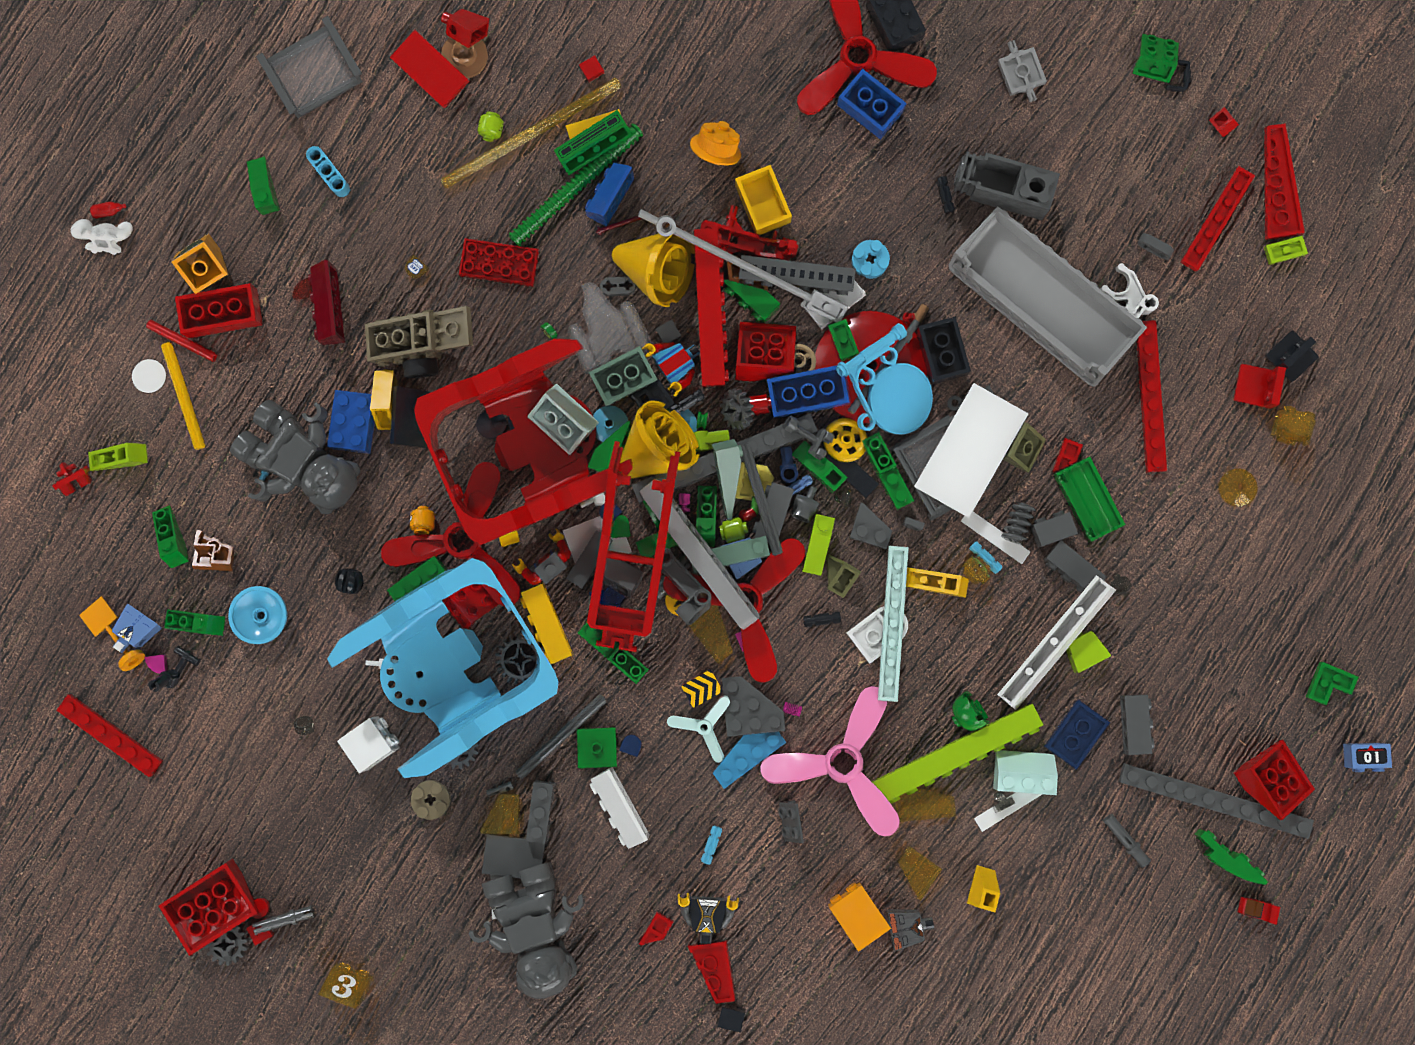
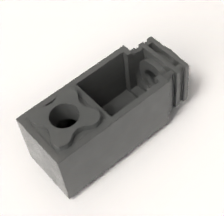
(1006, 184)

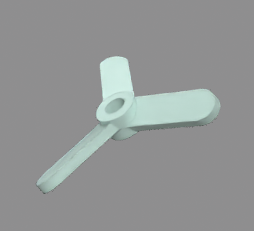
(709, 720)

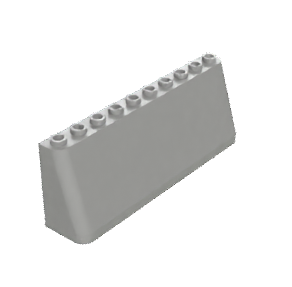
(1045, 297)

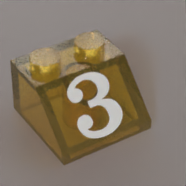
(346, 985)

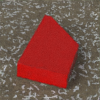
(1067, 454)
(657, 929)

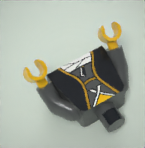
(707, 914)

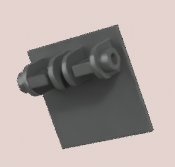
(790, 821)

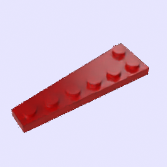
(1282, 202)

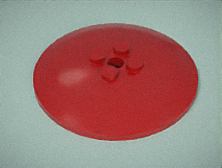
(867, 329)

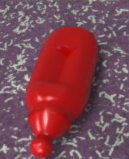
(106, 209)

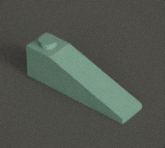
(728, 466)
(741, 551)

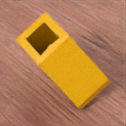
(984, 889)

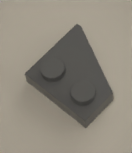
(870, 529)

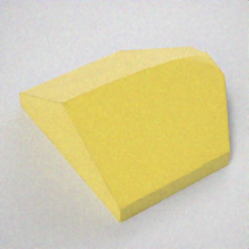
(744, 487)

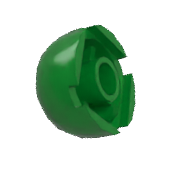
(969, 713)

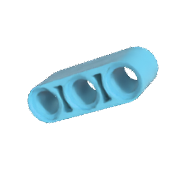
(324, 164)

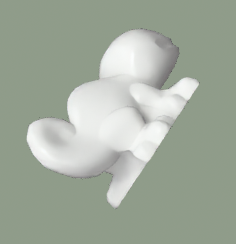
(103, 235)

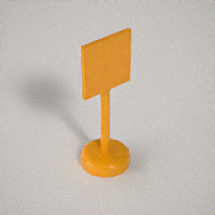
(98, 618)

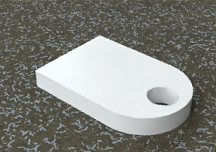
(868, 634)

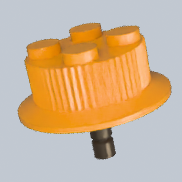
(716, 144)

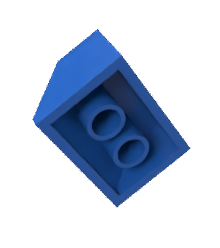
(609, 193)

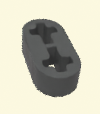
(1155, 246)
(617, 291)

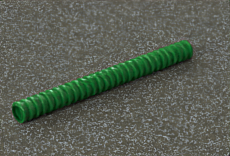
(571, 188)

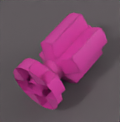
(684, 500)

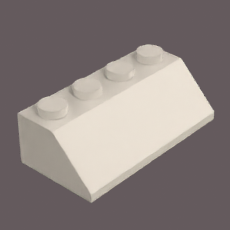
(620, 808)

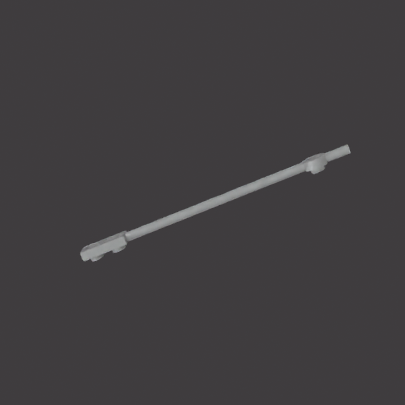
(816, 301)

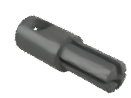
(500, 789)

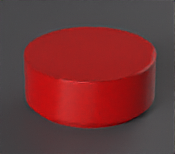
(262, 906)

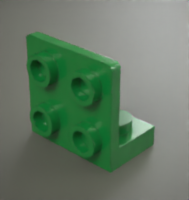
(1157, 58)

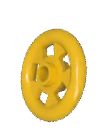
(844, 455)

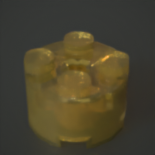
(1293, 426)

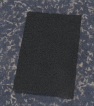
(403, 421)

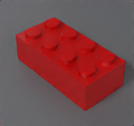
(218, 311)

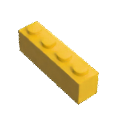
(546, 623)

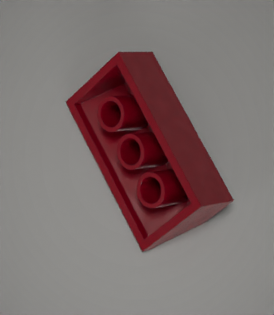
(327, 303)

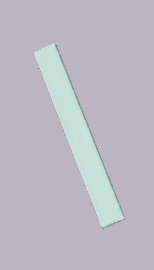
(893, 623)

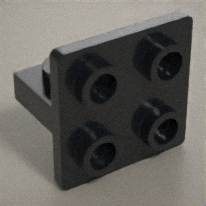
(1293, 354)

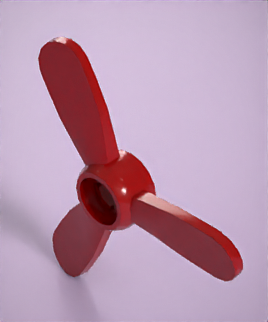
(894, 65)
(420, 548)
(755, 642)

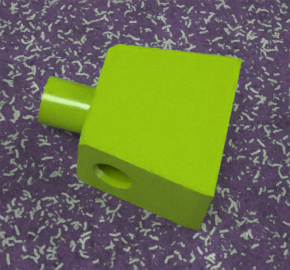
(1086, 651)

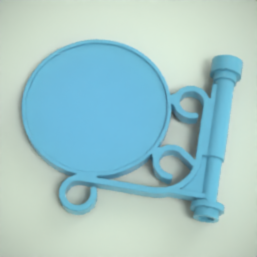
(897, 395)

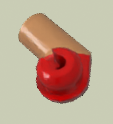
(919, 315)

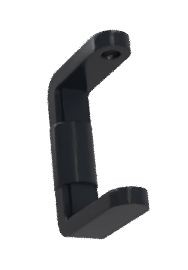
(1186, 77)

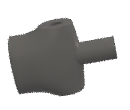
(805, 506)

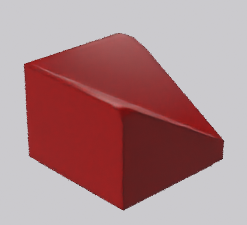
(1223, 122)

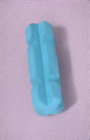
(986, 556)
(711, 845)

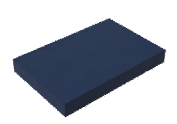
(1076, 734)

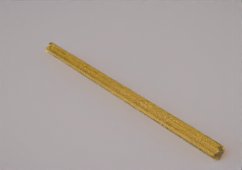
(530, 133)

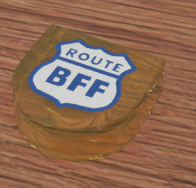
(415, 267)

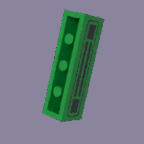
(593, 142)

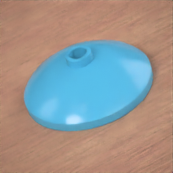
(245, 614)

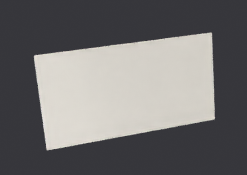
(971, 450)

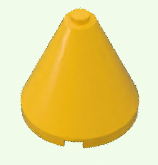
(657, 266)
(656, 437)

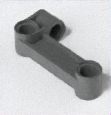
(689, 586)

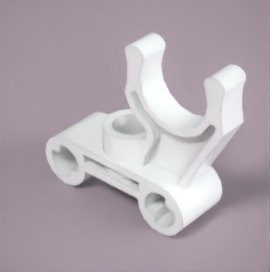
(1133, 295)

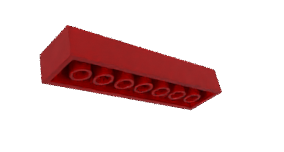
(709, 311)

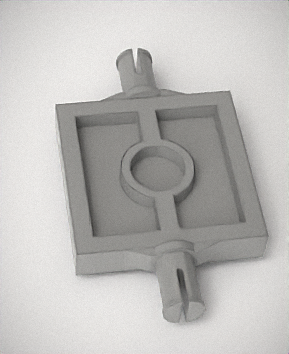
(1021, 71)

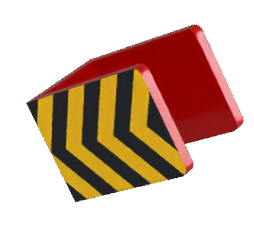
(702, 688)

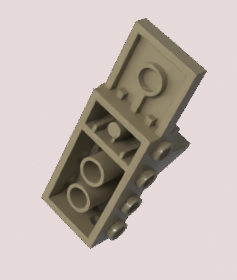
(418, 335)

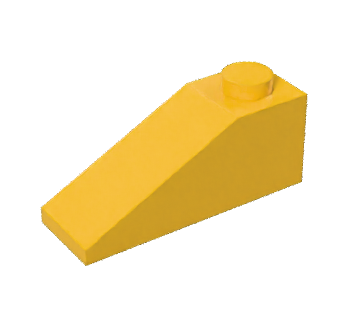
(937, 582)

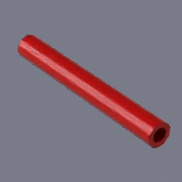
(181, 340)

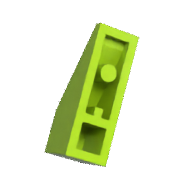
(118, 456)
(818, 544)

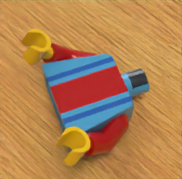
(674, 363)

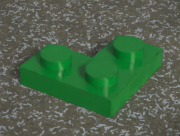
(1327, 678)

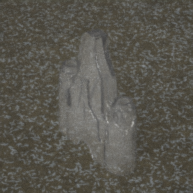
(608, 329)

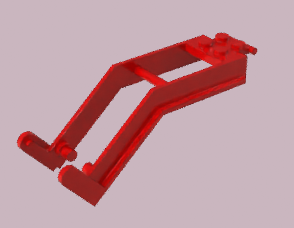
(618, 622)

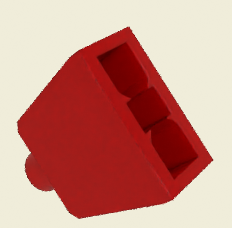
(465, 26)

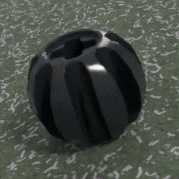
(349, 581)

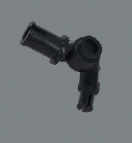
(171, 677)

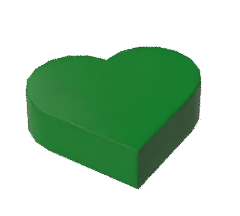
(621, 527)

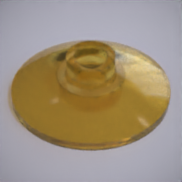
(1229, 487)

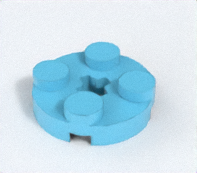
(873, 248)

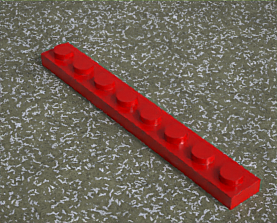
(1151, 399)

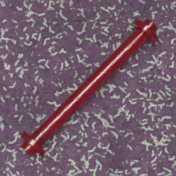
(618, 224)

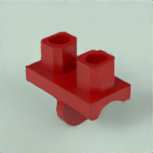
(65, 484)

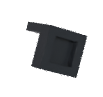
(731, 1019)

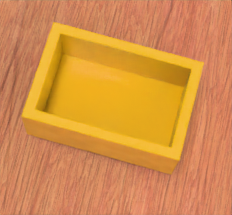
(763, 200)

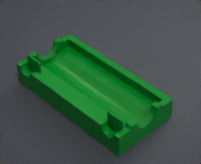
(1089, 499)

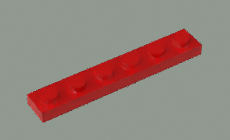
(1217, 219)
(109, 735)

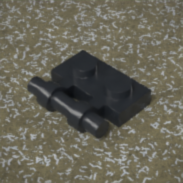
(655, 392)

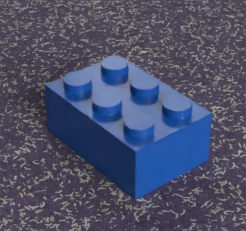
(871, 104)
(351, 422)

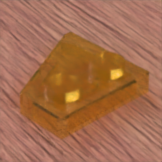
(503, 816)
(918, 871)

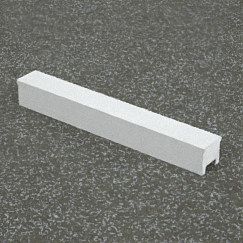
(1056, 642)

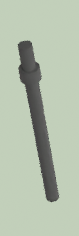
(899, 345)

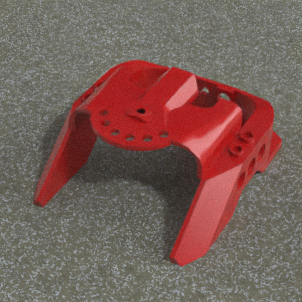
(514, 391)

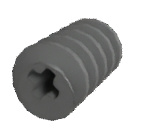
(1018, 523)

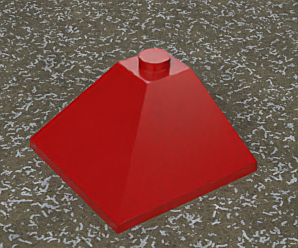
(765, 351)
(1275, 780)

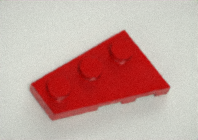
(716, 969)

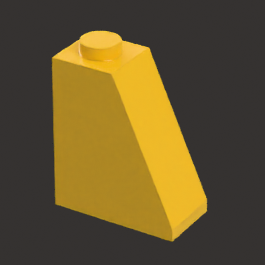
(382, 398)

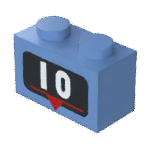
(1367, 755)

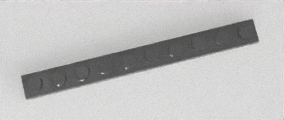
(1213, 800)

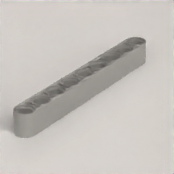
(703, 560)

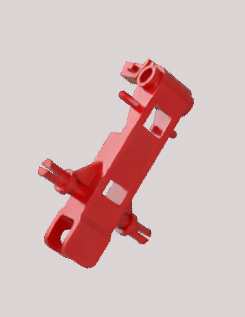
(749, 242)

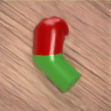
(749, 514)

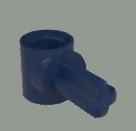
(787, 464)

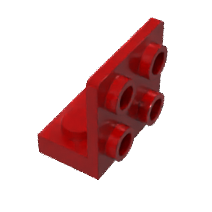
(1259, 386)
(469, 604)

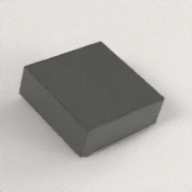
(668, 332)
(913, 524)

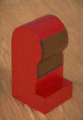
(1259, 909)

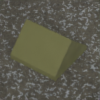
(1025, 448)

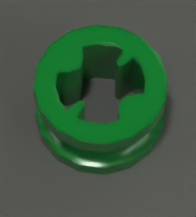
(702, 420)

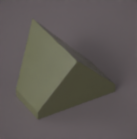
(840, 575)

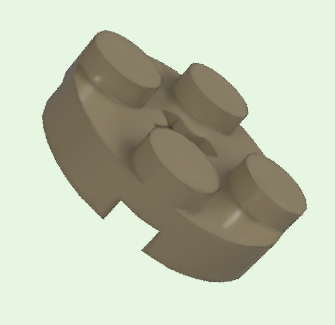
(421, 793)

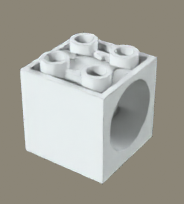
(369, 744)

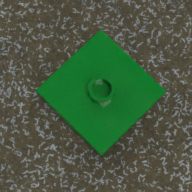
(597, 747)

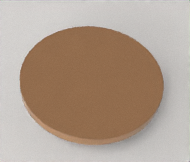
(467, 60)

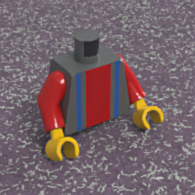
(549, 565)

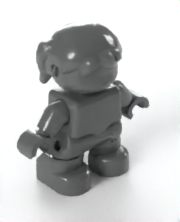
(296, 458)
(529, 927)

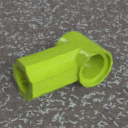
(706, 439)

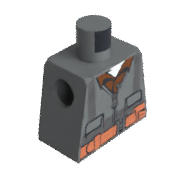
(907, 927)

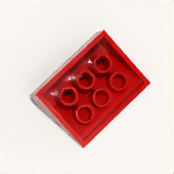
(209, 907)

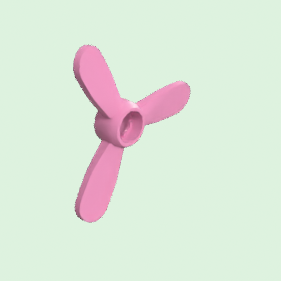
(802, 766)

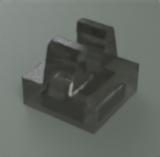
(1002, 802)

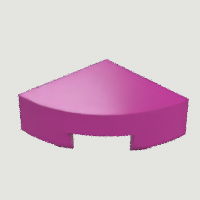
(157, 663)

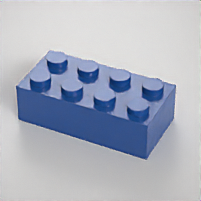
(808, 392)

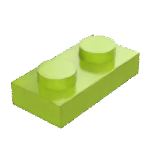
(1285, 250)

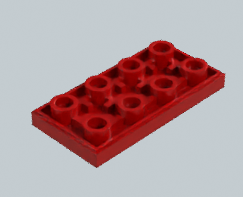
(429, 69)
(499, 262)

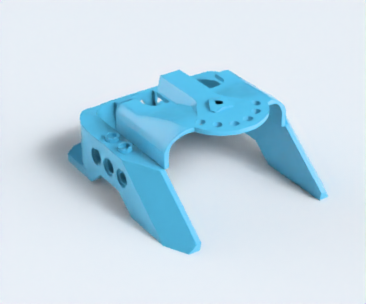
(455, 704)

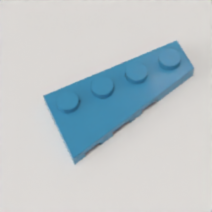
(747, 754)

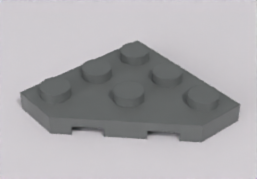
(750, 710)

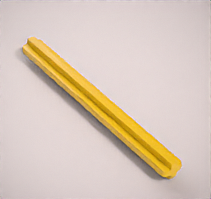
(183, 396)

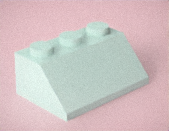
(562, 419)
(1025, 772)

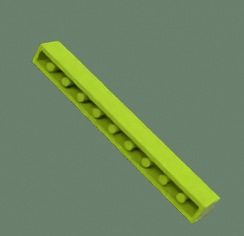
(959, 753)

